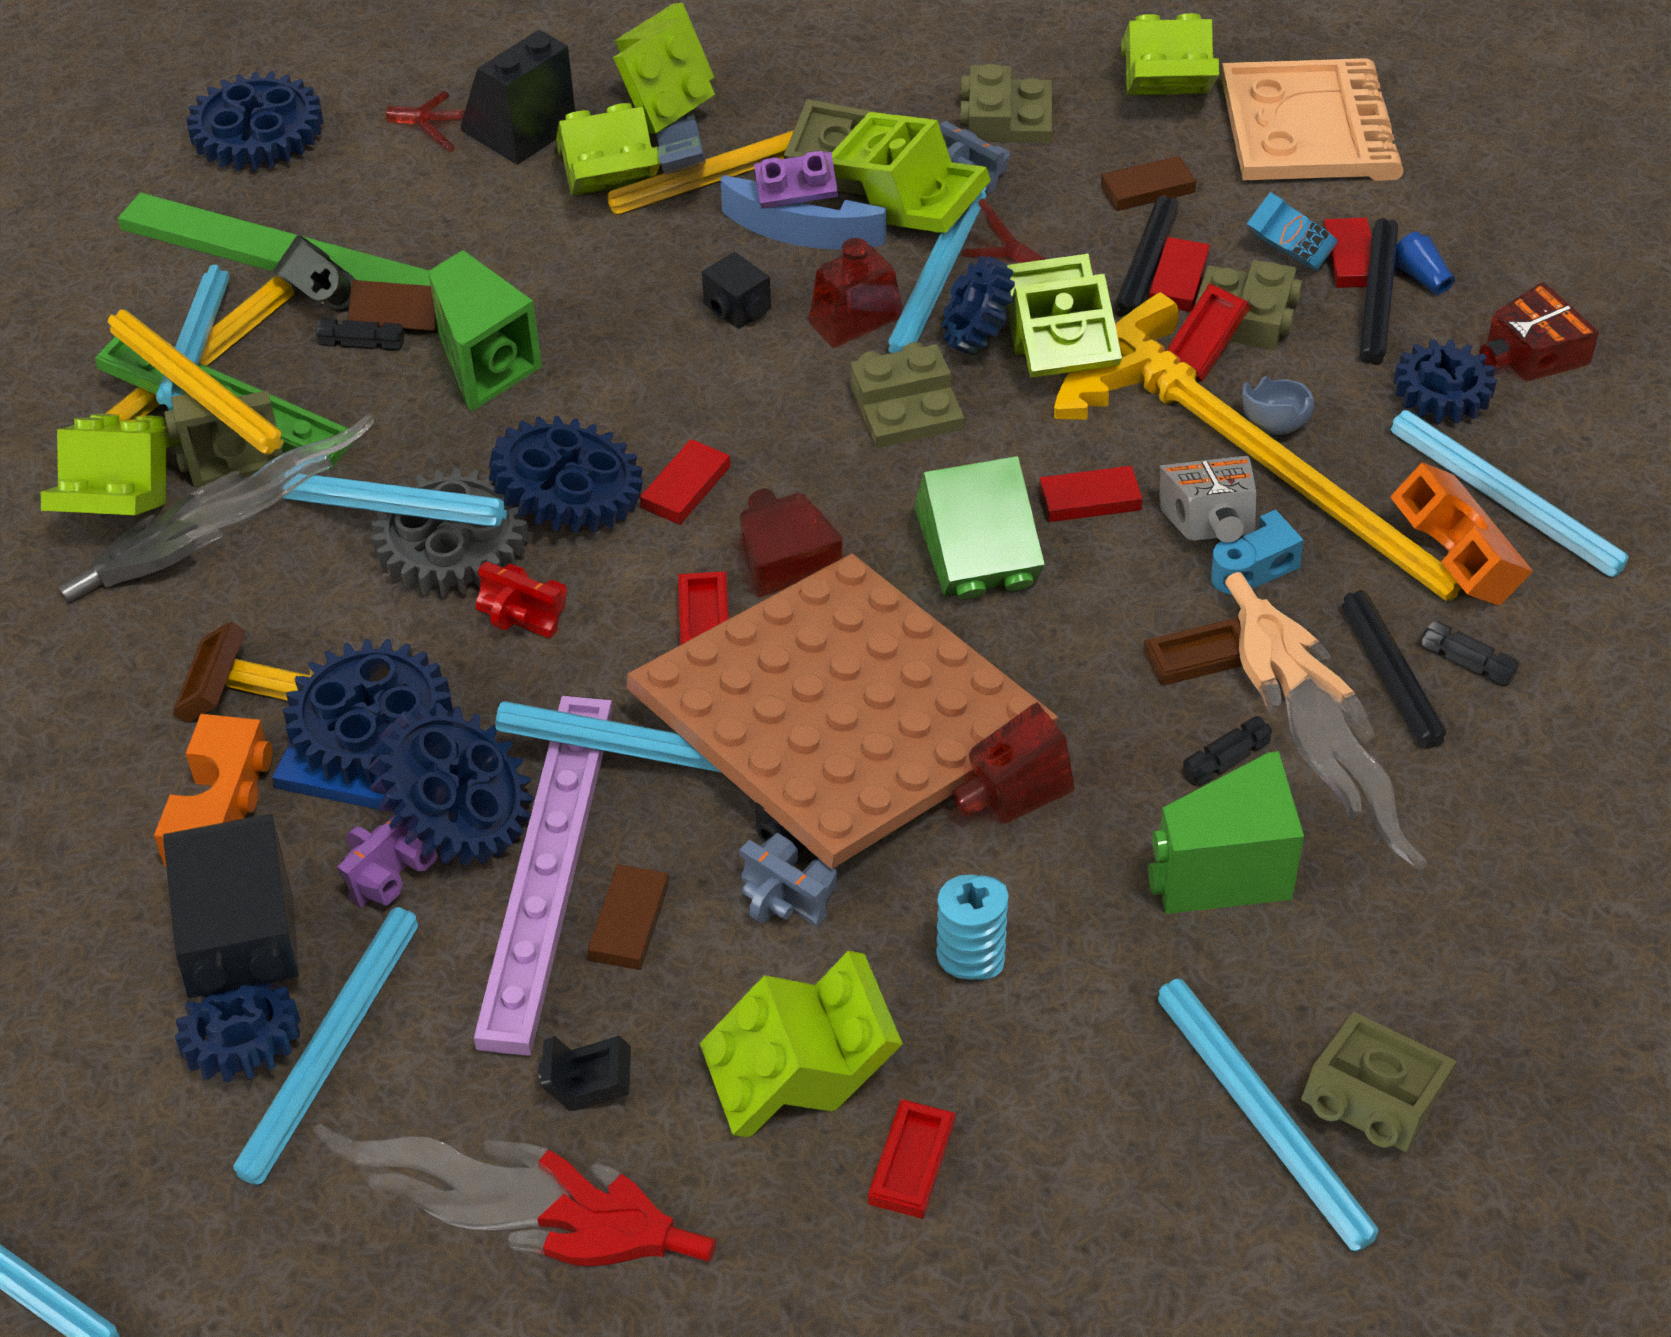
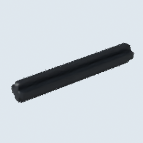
(1147, 255)
(1379, 291)
(1394, 669)

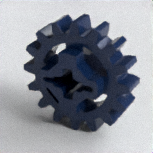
(978, 305)
(1444, 381)
(238, 1030)

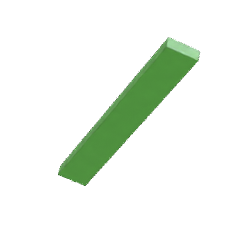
(248, 241)

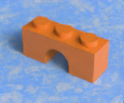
(1478, 551)
(228, 757)

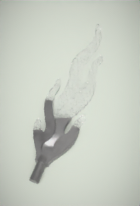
(201, 514)

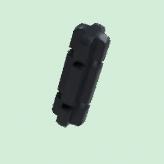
(360, 334)
(1470, 653)
(1227, 750)

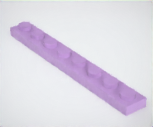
(540, 891)

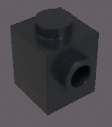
(736, 290)

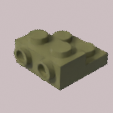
(1006, 107)
(822, 129)
(1269, 293)
(905, 394)
(211, 446)
(1377, 1082)

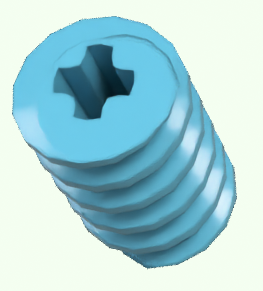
(972, 926)

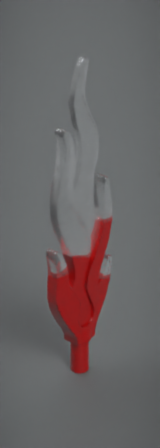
(550, 1193)

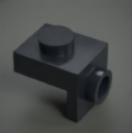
(587, 1073)

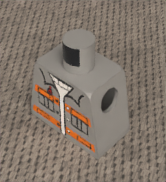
(1210, 498)

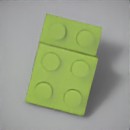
(1169, 55)
(664, 67)
(606, 149)
(908, 171)
(1062, 316)
(110, 466)
(800, 1044)

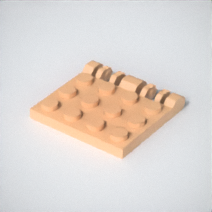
(1310, 120)

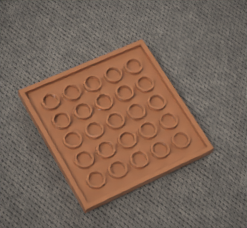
(834, 706)

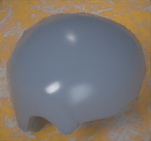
(1278, 405)

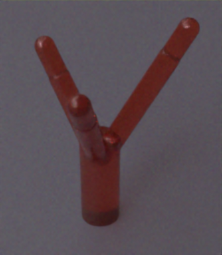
(422, 114)
(1013, 247)

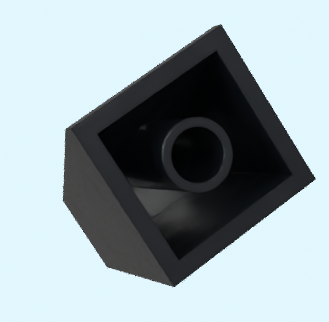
(521, 97)
(230, 906)

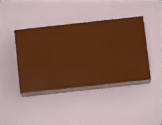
(1148, 182)
(393, 303)
(1195, 651)
(208, 672)
(628, 917)

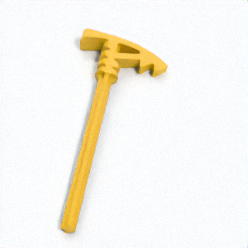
(1175, 381)

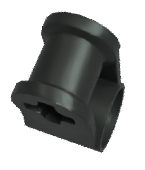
(315, 274)

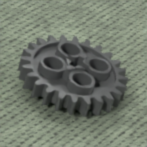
(447, 551)

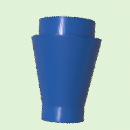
(1421, 260)

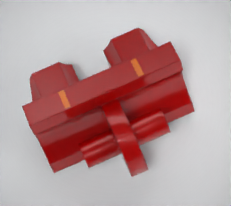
(519, 600)

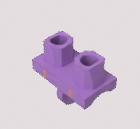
(795, 179)
(376, 861)

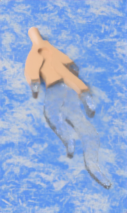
(1315, 707)

